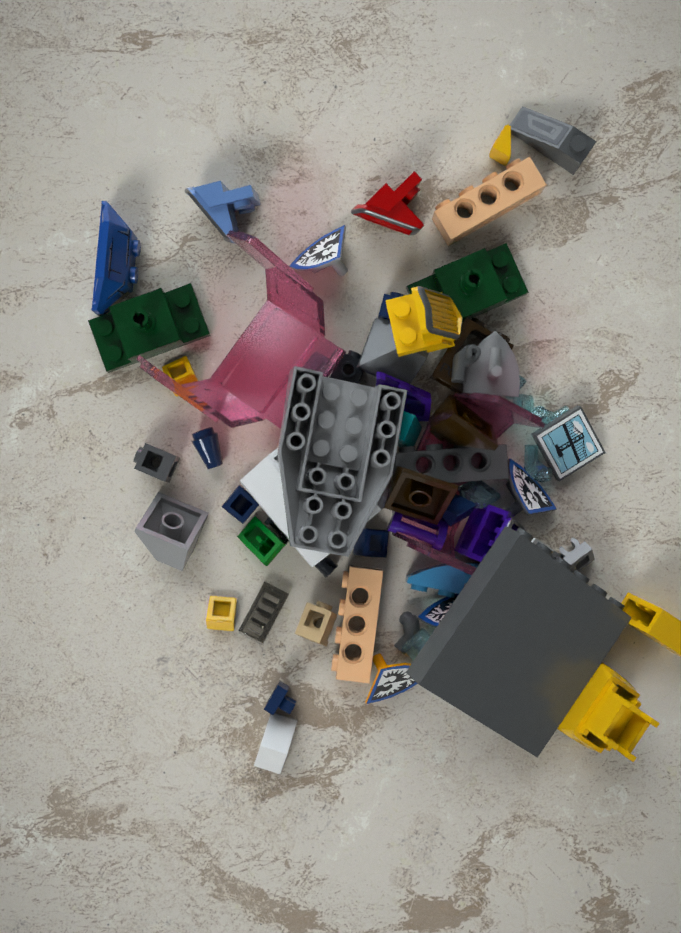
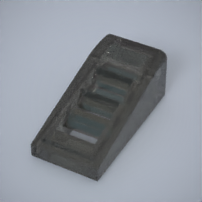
(253, 635)

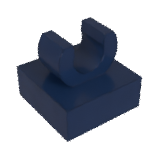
(280, 699)

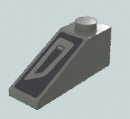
(552, 138)

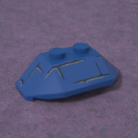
(115, 261)

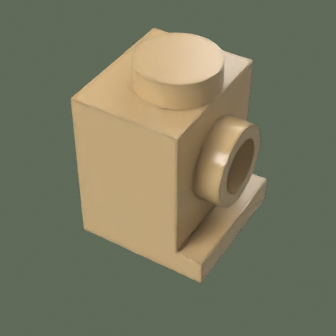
(307, 624)

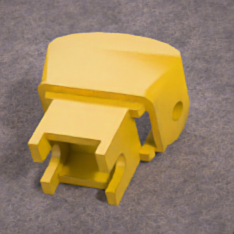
(607, 715)

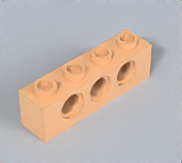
(521, 173)
(358, 668)

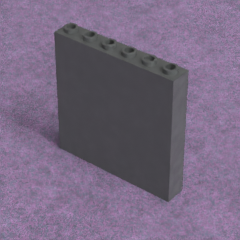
(520, 641)

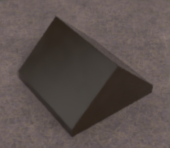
(419, 495)

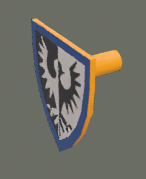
(389, 680)

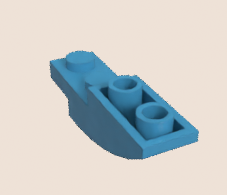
(441, 577)

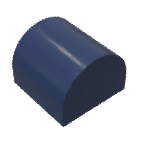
(240, 504)

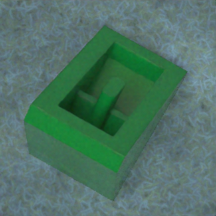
(261, 541)

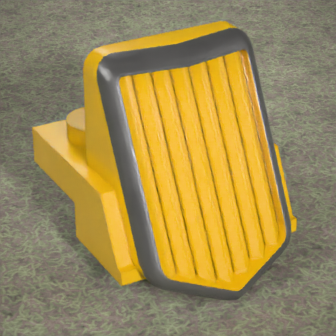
(423, 321)

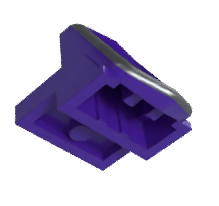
(482, 531)

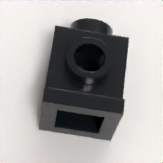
(351, 359)

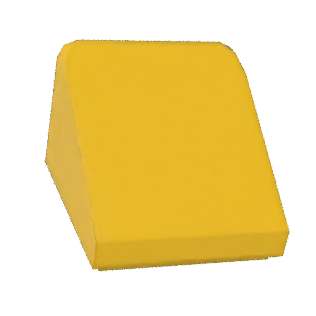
(502, 147)
(180, 371)
(221, 613)

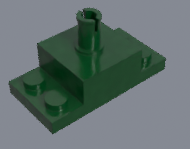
(478, 281)
(148, 326)

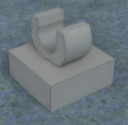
(579, 557)

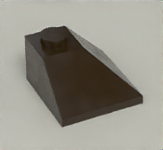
(461, 426)

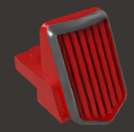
(391, 209)

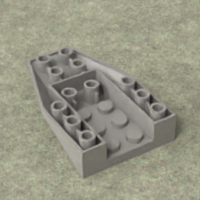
(335, 457)

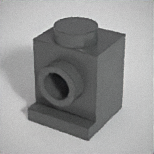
(144, 457)

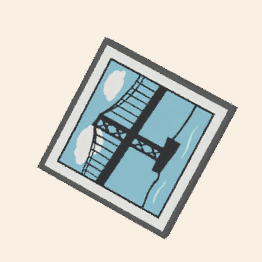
(568, 443)

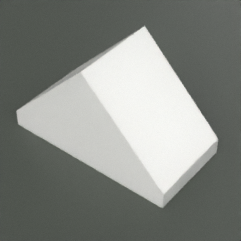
(275, 743)

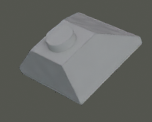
(171, 530)

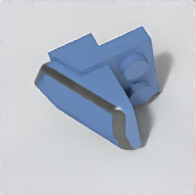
(220, 204)

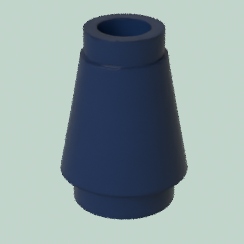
(208, 447)

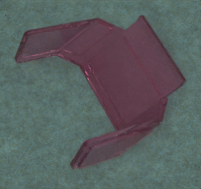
(256, 370)

